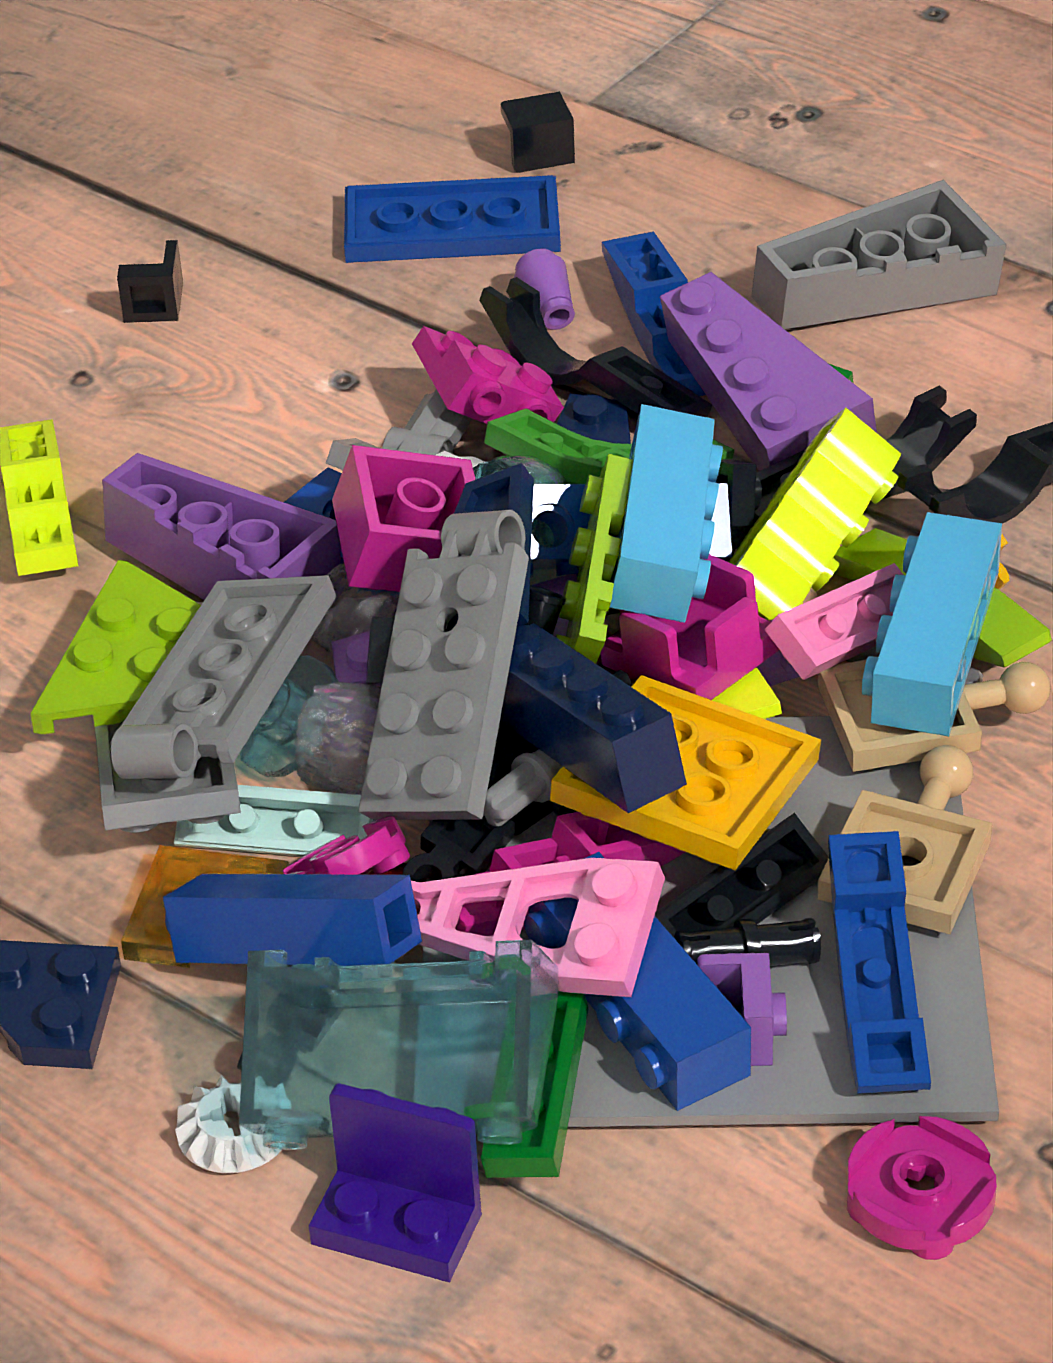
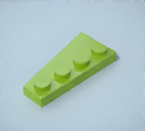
(596, 555)

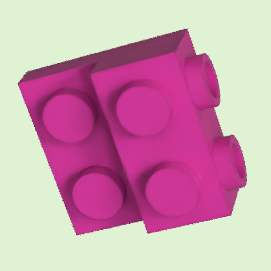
(482, 379)

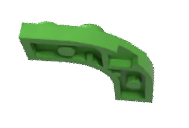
(571, 453)

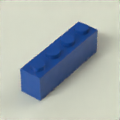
(674, 1022)

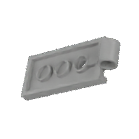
(220, 675)
(449, 687)
(145, 803)

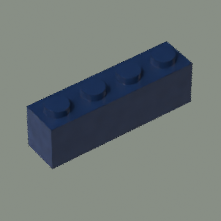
(590, 721)

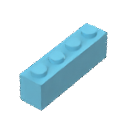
(667, 515)
(933, 624)

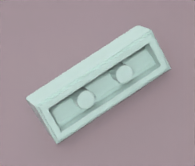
(278, 822)

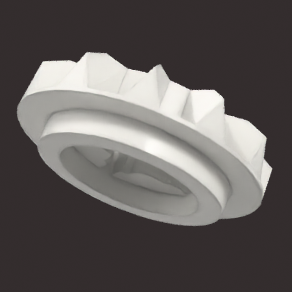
(206, 1136)

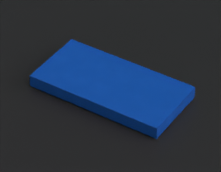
(451, 218)

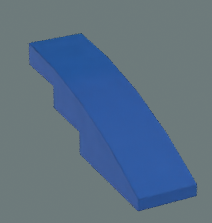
(641, 274)

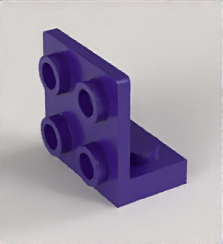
(401, 1183)

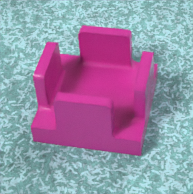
(708, 651)

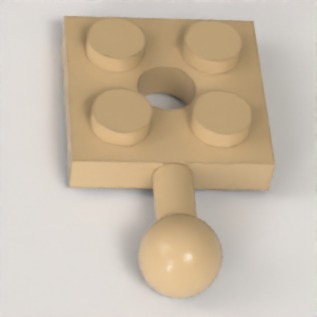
(867, 746)
(943, 841)

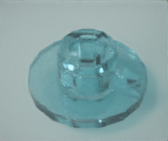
(272, 743)

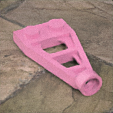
(606, 933)

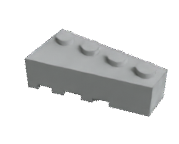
(880, 260)

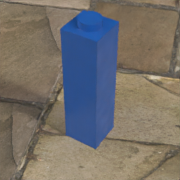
(303, 914)

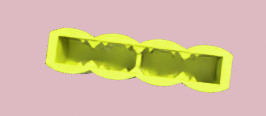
(816, 513)

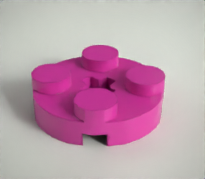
(377, 852)
(913, 1218)

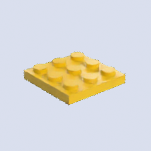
(734, 771)

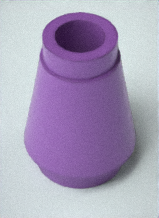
(549, 276)

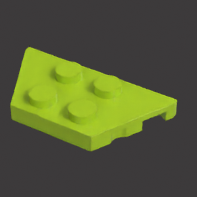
(115, 650)

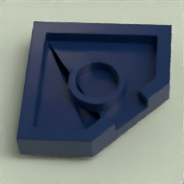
(56, 1000)

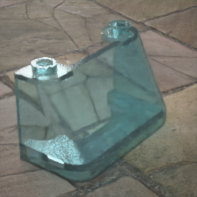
(419, 1032)

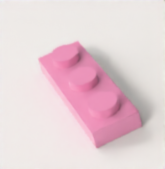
(834, 624)

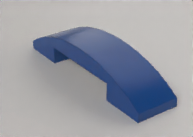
(876, 963)

